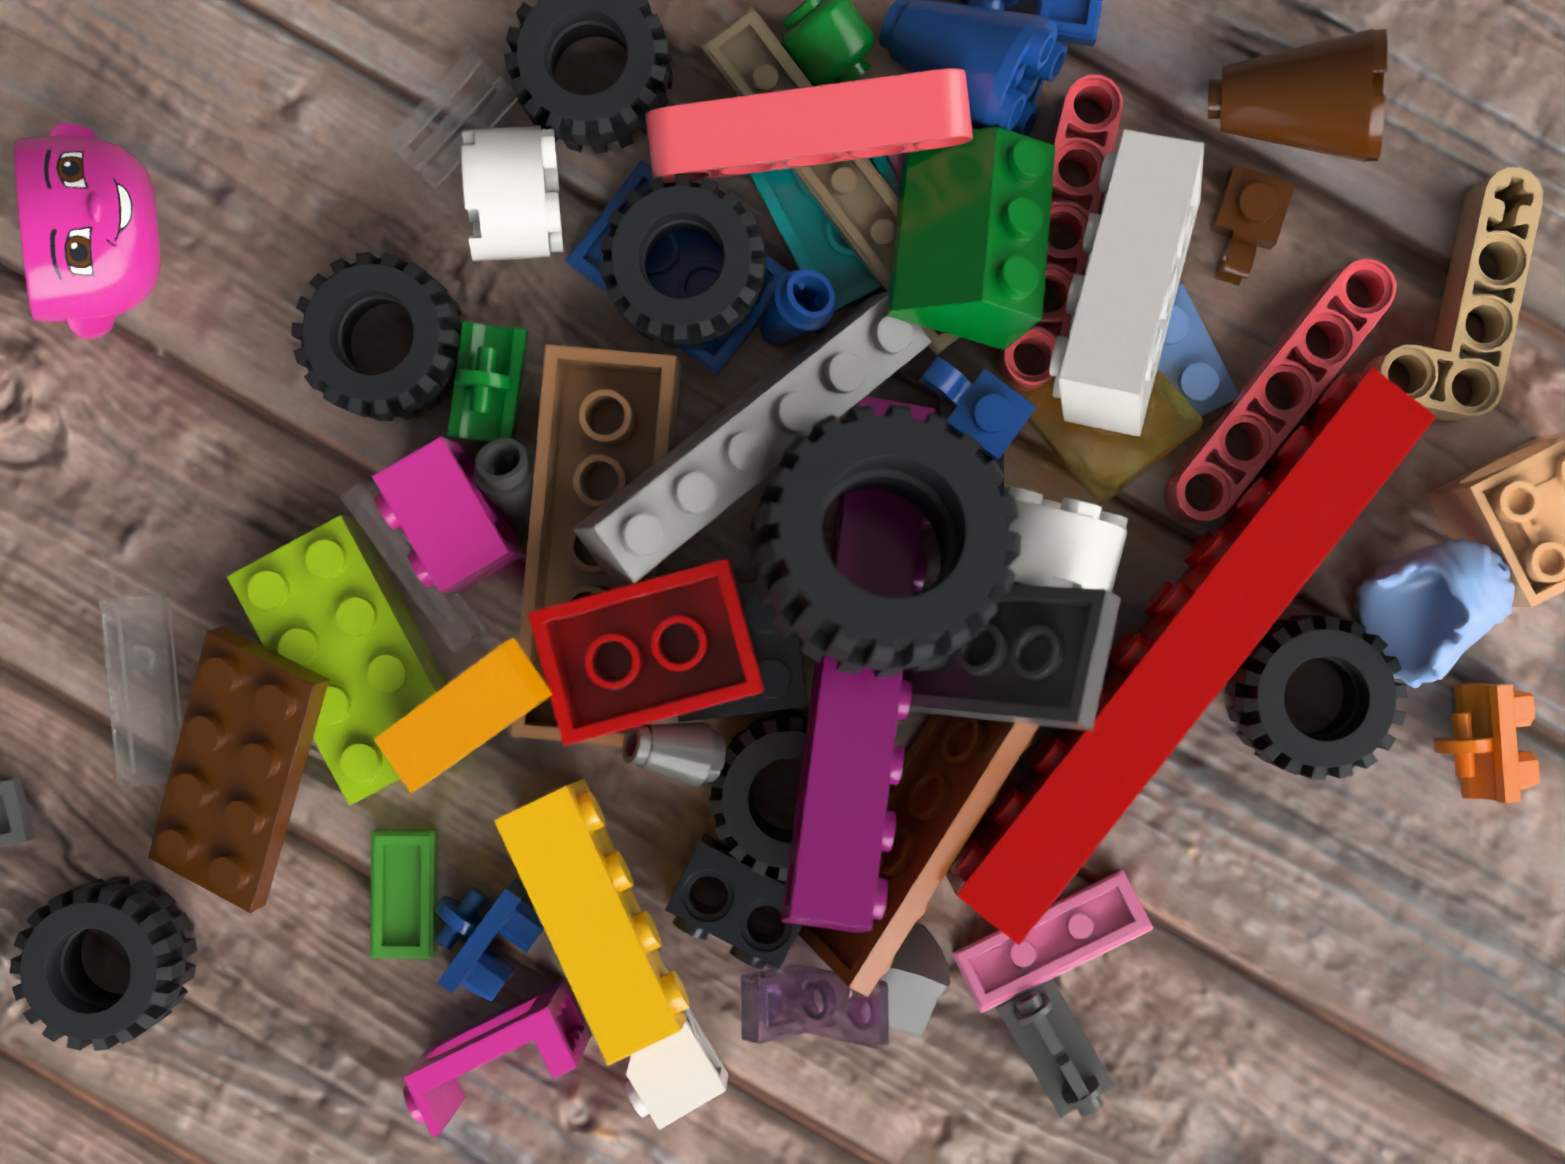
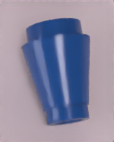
(798, 307)

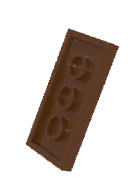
(237, 768)

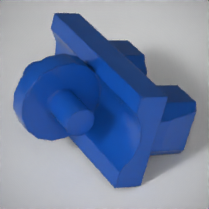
(476, 965)

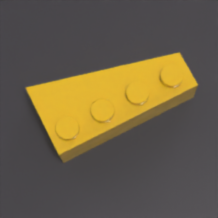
(595, 920)

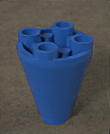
(999, 50)

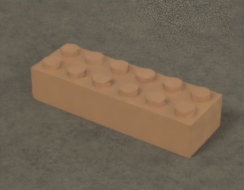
(598, 430)

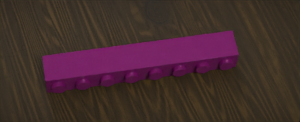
(853, 726)

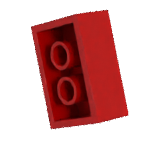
(646, 652)

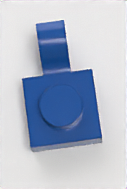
(982, 408)

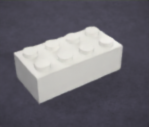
(1128, 281)

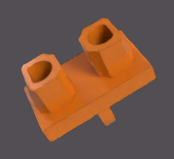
(1487, 741)

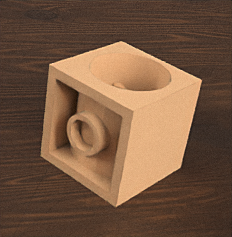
(1517, 511)

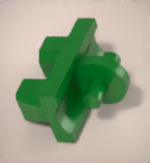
(487, 382)

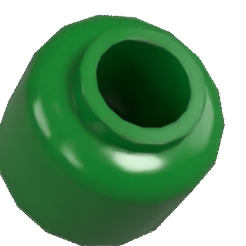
(828, 41)

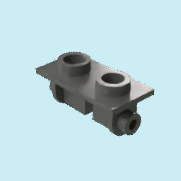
(1056, 1049)

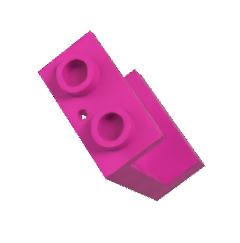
(545, 1017)

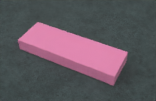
(1061, 940)

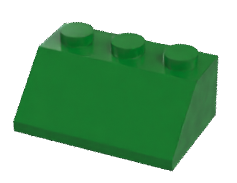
(974, 237)

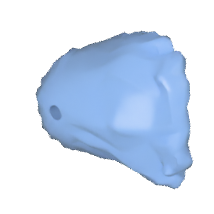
(1435, 605)

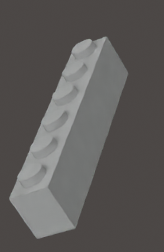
(747, 439)

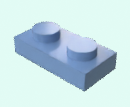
(1192, 360)

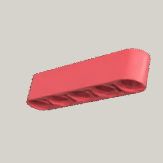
(810, 125)
(1072, 206)
(1302, 372)

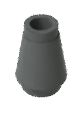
(506, 477)
(677, 750)

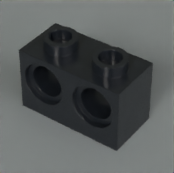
(730, 918)

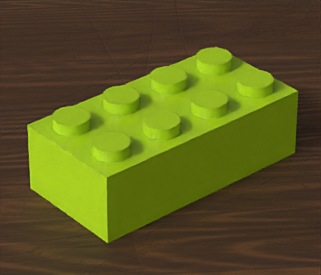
(342, 616)

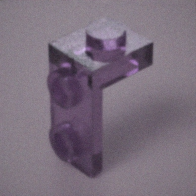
(811, 1002)

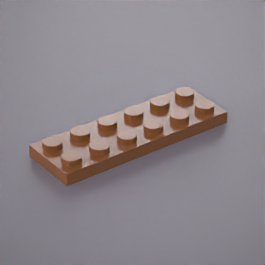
(939, 800)

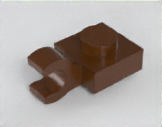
(1250, 216)

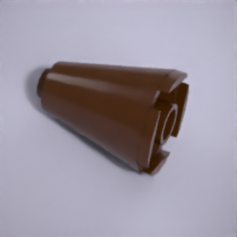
(1309, 96)

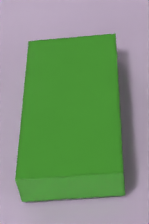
(404, 893)

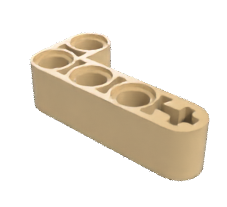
(1473, 292)

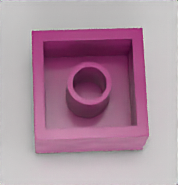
(446, 517)

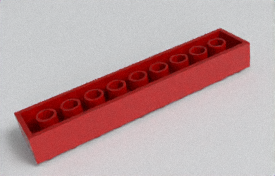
(1187, 649)

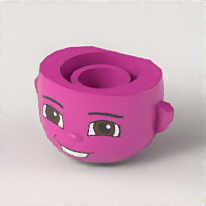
(85, 229)

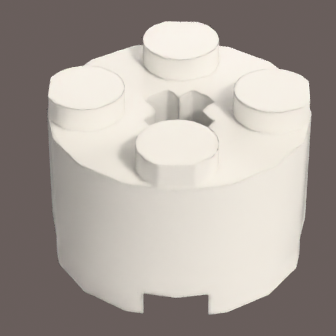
(509, 193)
(1066, 542)

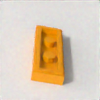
(463, 715)

